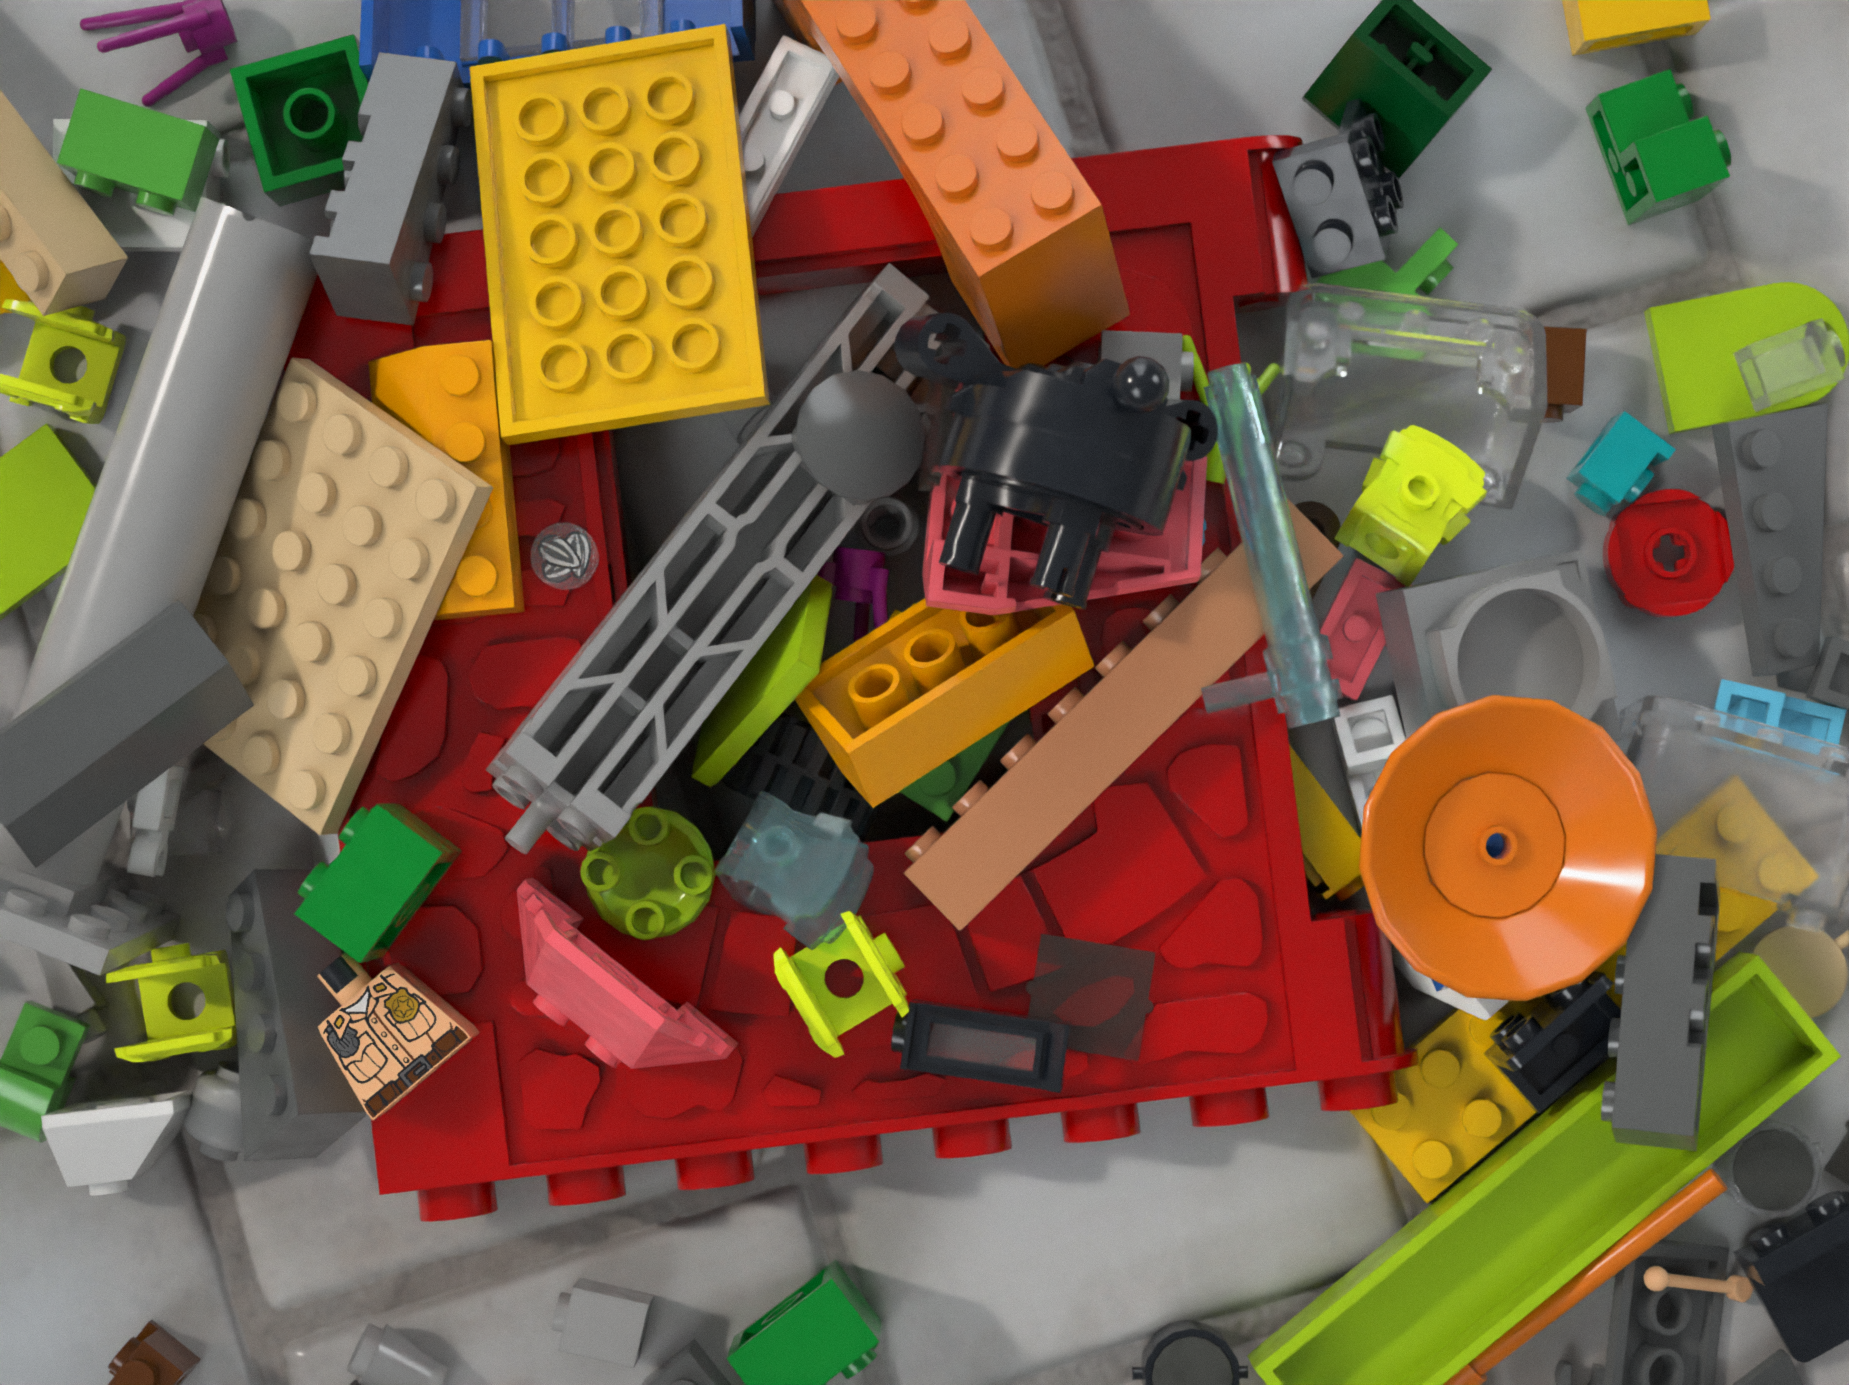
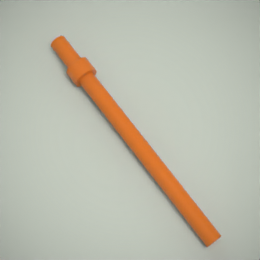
(1604, 1267)

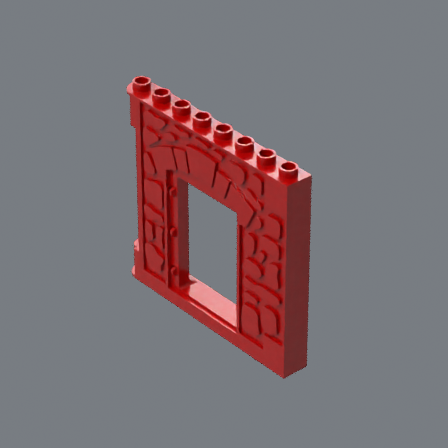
(1173, 858)

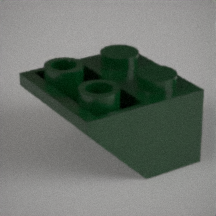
(1404, 73)

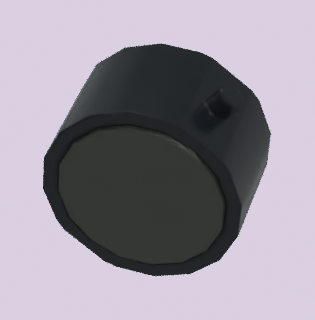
(1188, 1355)

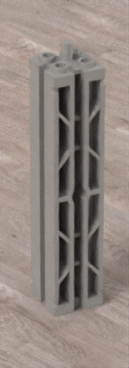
(697, 604)

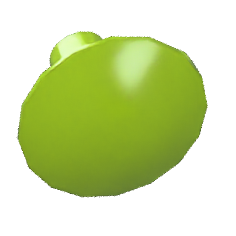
(651, 874)

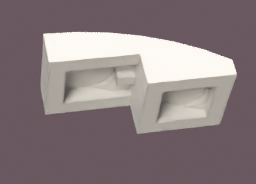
(1365, 740)

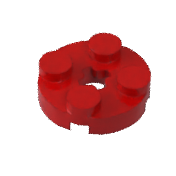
(1642, 580)

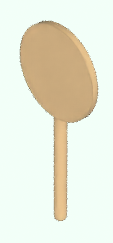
(1807, 966)

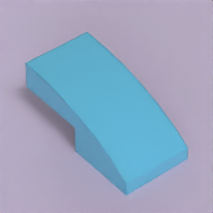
(1780, 710)

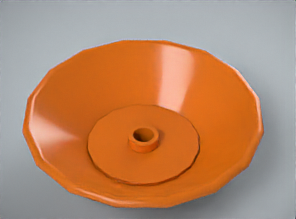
(1570, 859)

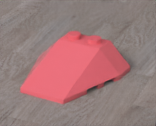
(1014, 545)
(602, 996)

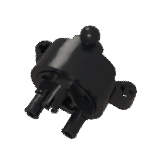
(1056, 447)

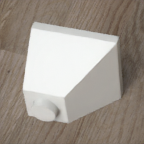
(114, 1138)

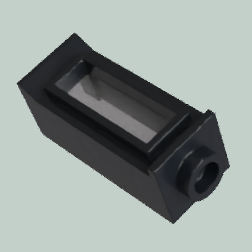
(982, 1044)

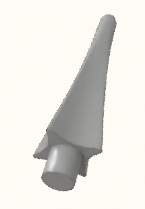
(73, 994)

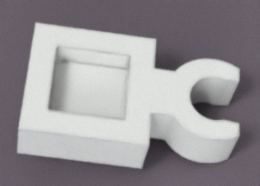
(154, 817)

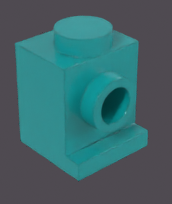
(1618, 464)

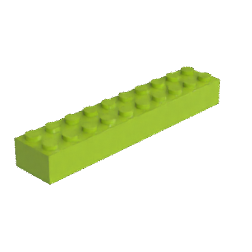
(1542, 1207)

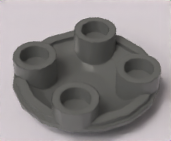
(859, 436)

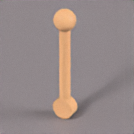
(1736, 1287)

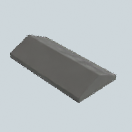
(113, 731)
(1669, 1332)

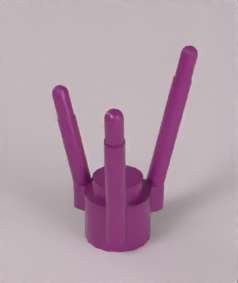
(198, 22)
(861, 579)

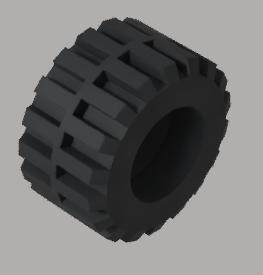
(800, 772)

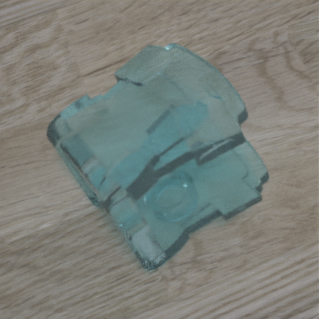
(797, 869)

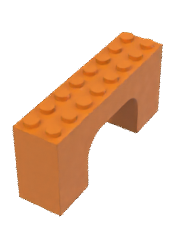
(982, 163)

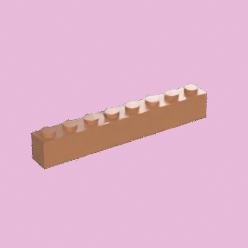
(1099, 732)

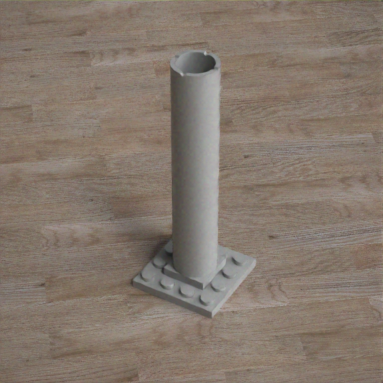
(156, 537)

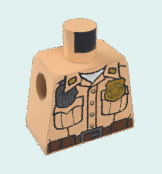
(388, 1031)

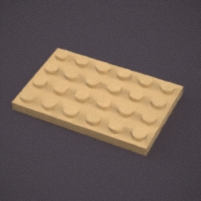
(330, 586)

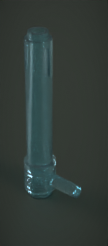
(1296, 650)

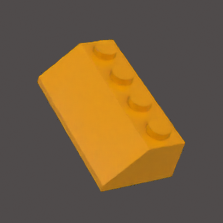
(453, 404)
(936, 687)

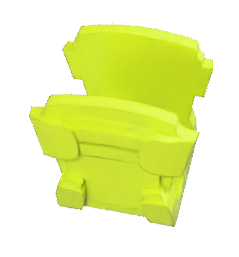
(51, 335)
(1412, 501)
(832, 1015)
(165, 1029)

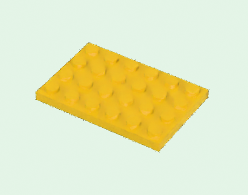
(617, 236)

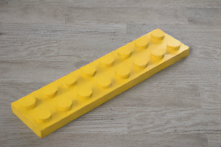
(1460, 1104)

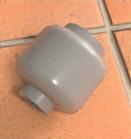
(216, 1112)

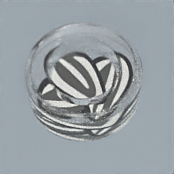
(564, 556)

